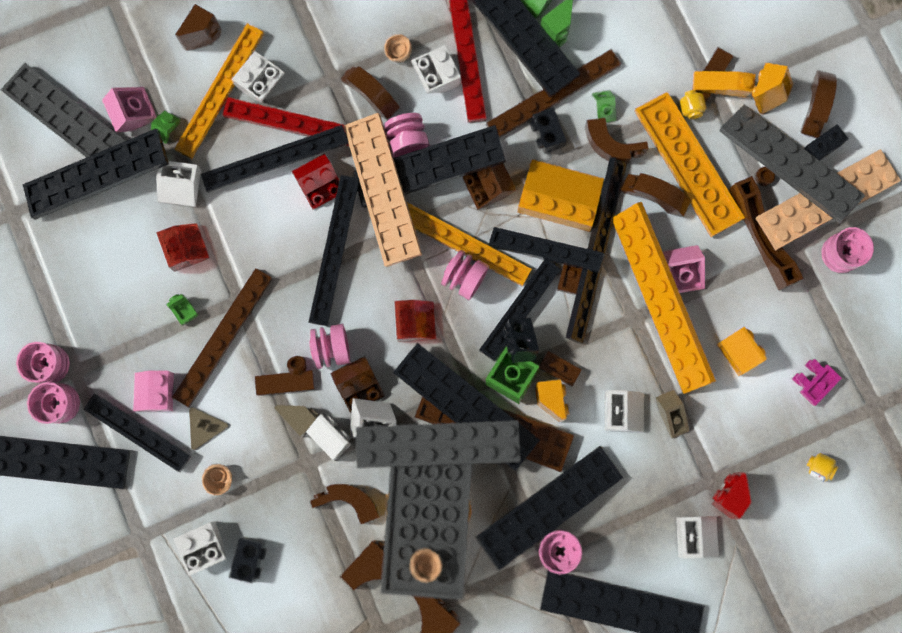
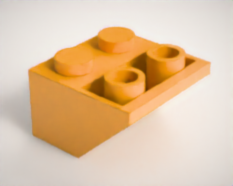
(772, 88)
(742, 351)
(551, 399)

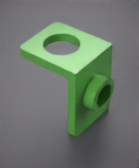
(605, 105)

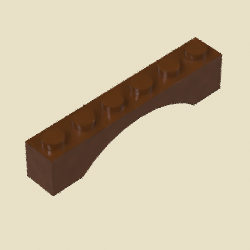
(779, 263)

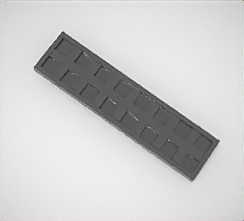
(59, 112)
(792, 163)
(437, 444)

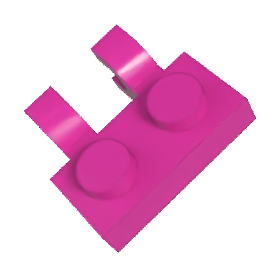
(820, 384)

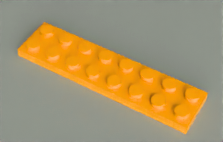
(689, 164)

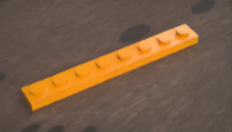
(218, 92)
(459, 241)

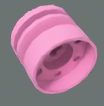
(406, 134)
(856, 246)
(464, 274)
(330, 346)
(33, 358)
(43, 400)
(560, 564)

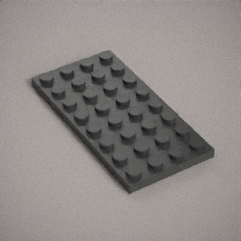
(426, 512)

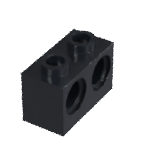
(552, 130)
(827, 143)
(521, 335)
(243, 558)

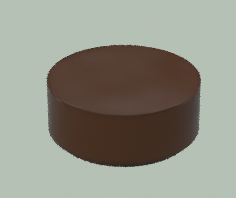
(764, 176)
(296, 365)

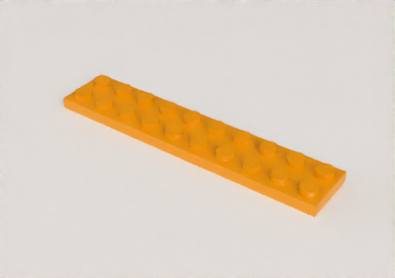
(663, 299)

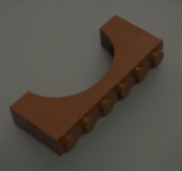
(369, 567)

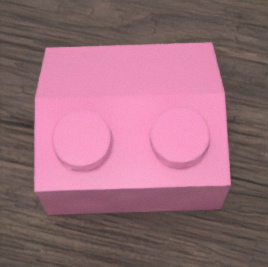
(129, 108)
(687, 268)
(153, 391)

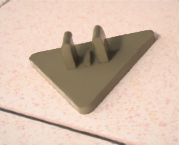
(203, 427)

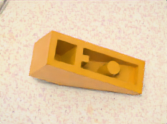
(724, 82)

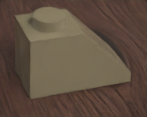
(672, 413)
(298, 417)

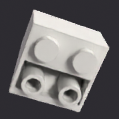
(437, 71)
(257, 77)
(178, 184)
(624, 411)
(370, 414)
(327, 436)
(697, 537)
(200, 548)

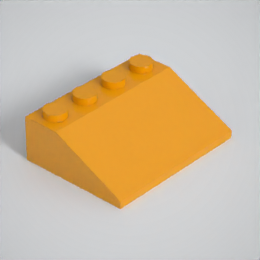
(560, 195)

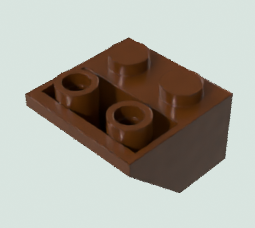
(489, 185)
(357, 382)

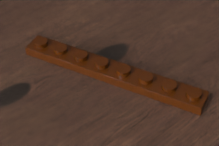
(541, 101)
(222, 338)

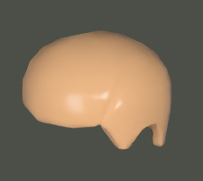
(398, 48)
(217, 479)
(425, 565)

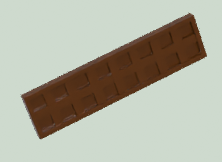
(549, 451)

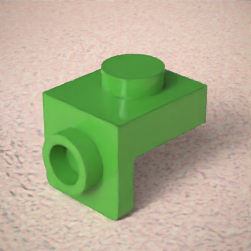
(165, 124)
(182, 308)

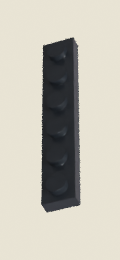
(546, 249)
(520, 307)
(137, 432)

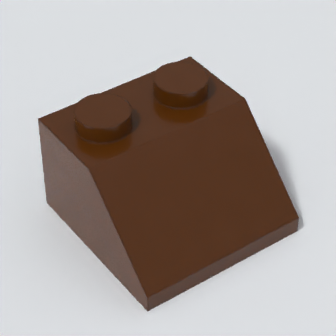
(198, 29)

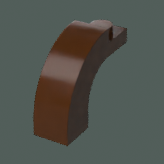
(371, 91)
(821, 103)
(607, 147)
(658, 191)
(357, 498)

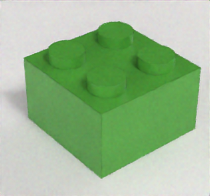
(512, 378)

